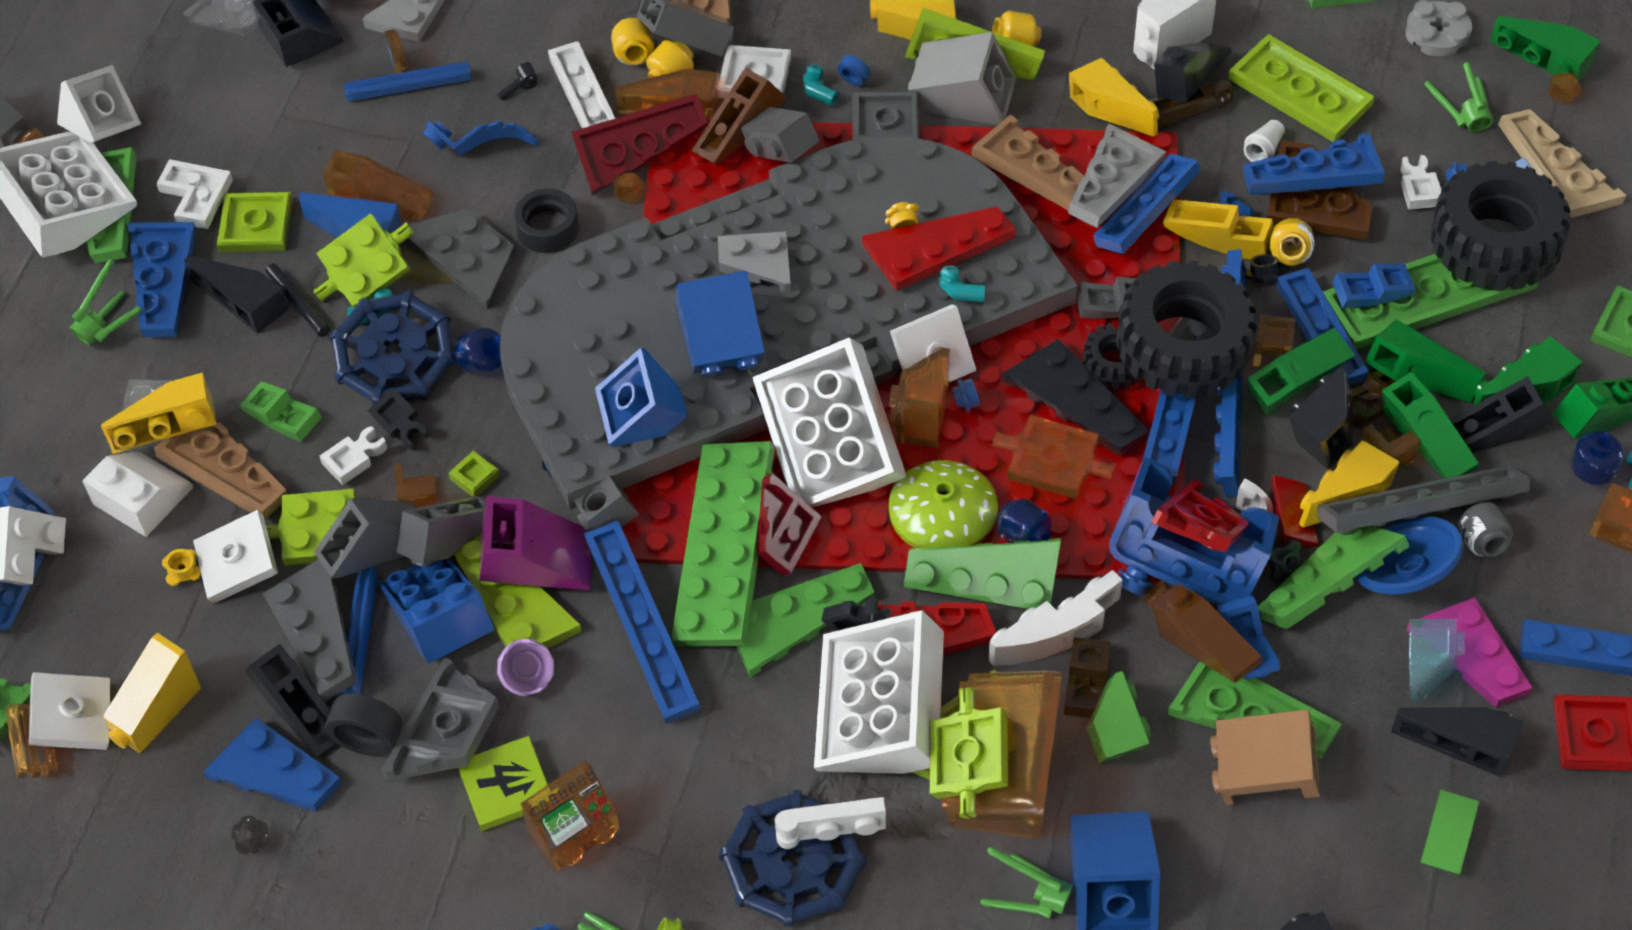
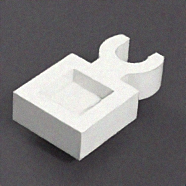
(1419, 187)
(351, 458)

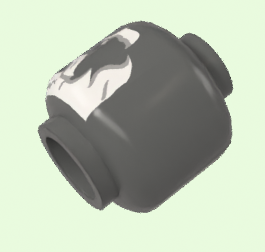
(1486, 529)

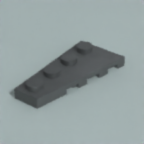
(315, 627)

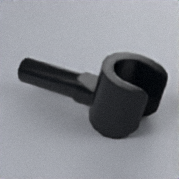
(526, 79)

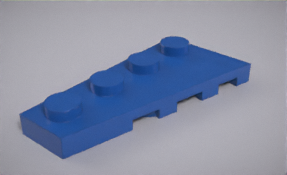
(1328, 168)
(161, 273)

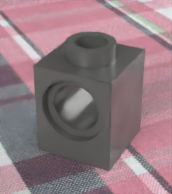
(604, 505)

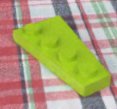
(935, 26)

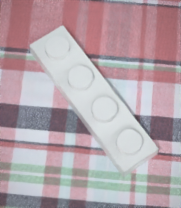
(580, 84)

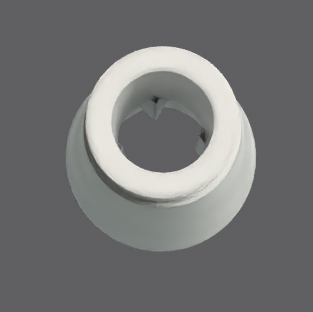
(1263, 141)

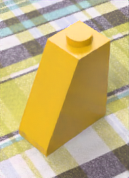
(901, 16)
(151, 694)

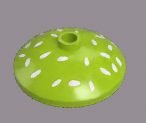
(936, 520)

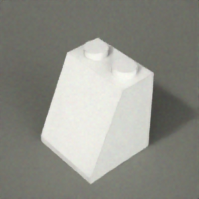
(1170, 24)

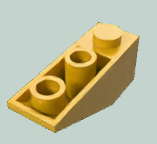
(1108, 96)
(164, 413)
(1357, 474)

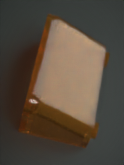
(1031, 710)

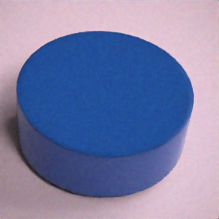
(853, 70)

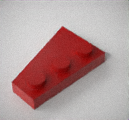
(963, 623)

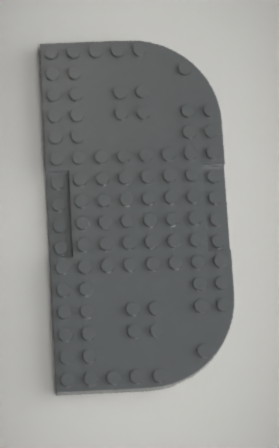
(619, 292)

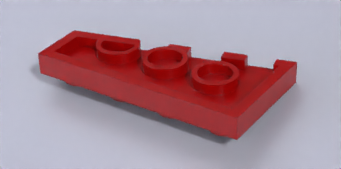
(926, 247)

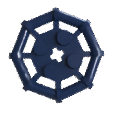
(393, 330)
(781, 876)

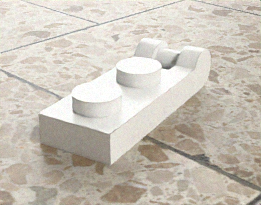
(830, 821)

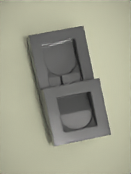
(1102, 300)

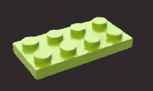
(1301, 88)

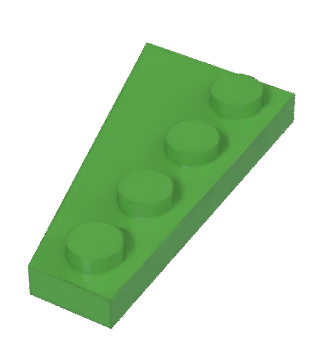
(1004, 574)
(796, 614)

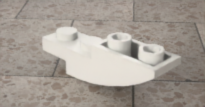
(1050, 631)

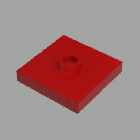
(1594, 732)

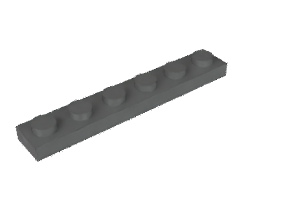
(1423, 498)

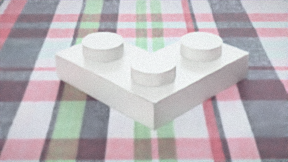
(200, 187)
(23, 534)

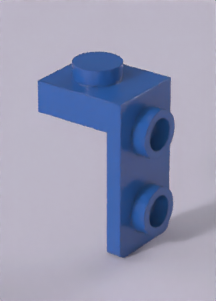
(1245, 619)

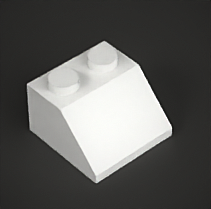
(135, 490)

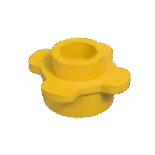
(902, 215)
(178, 559)

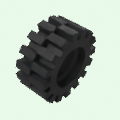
(1104, 370)

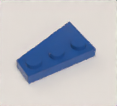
(274, 766)

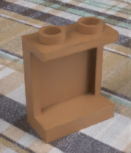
(1265, 755)

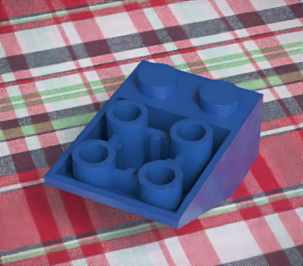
(437, 607)

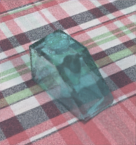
(1432, 654)

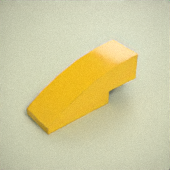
(1219, 227)

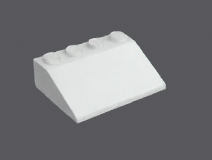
(61, 191)
(829, 424)
(879, 696)

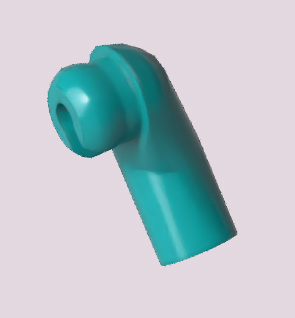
(815, 86)
(957, 288)

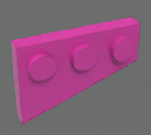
(1486, 661)

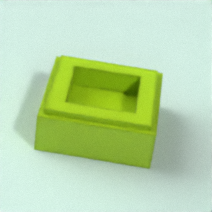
(474, 474)

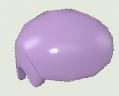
(525, 667)

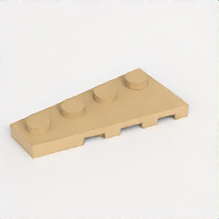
(1544, 153)

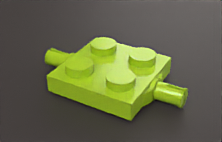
(363, 260)
(306, 522)
(968, 753)

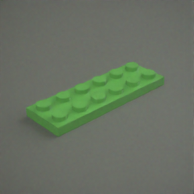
(1435, 298)
(722, 546)

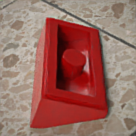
(1286, 500)

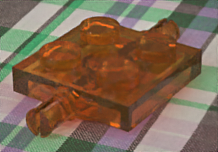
(1053, 456)

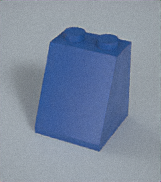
(719, 323)
(1114, 871)

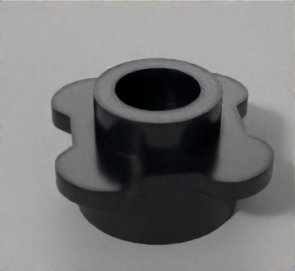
(1264, 268)
(1279, 555)

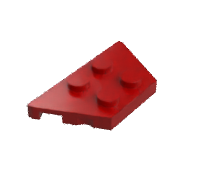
(1200, 518)

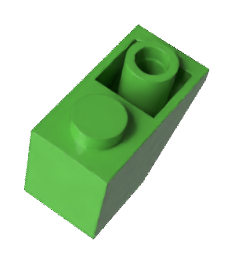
(1115, 723)

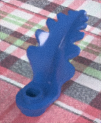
(439, 135)

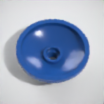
(1431, 556)

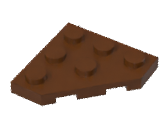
(1324, 210)

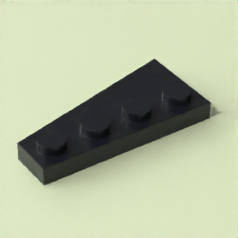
(1077, 395)

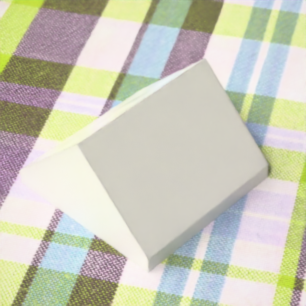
(96, 105)

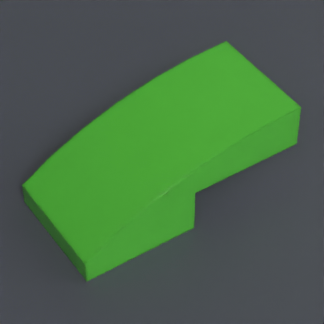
(279, 412)
(1449, 832)

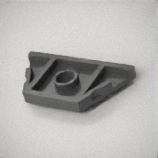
(465, 251)
(443, 726)

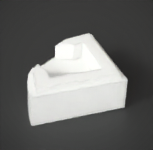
(1252, 496)

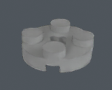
(1449, 16)

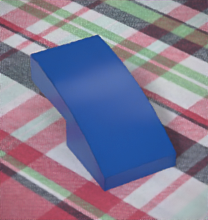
(1379, 286)

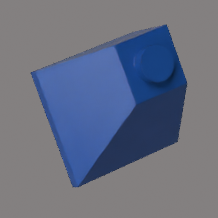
(639, 401)

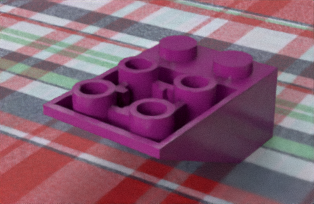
(532, 546)

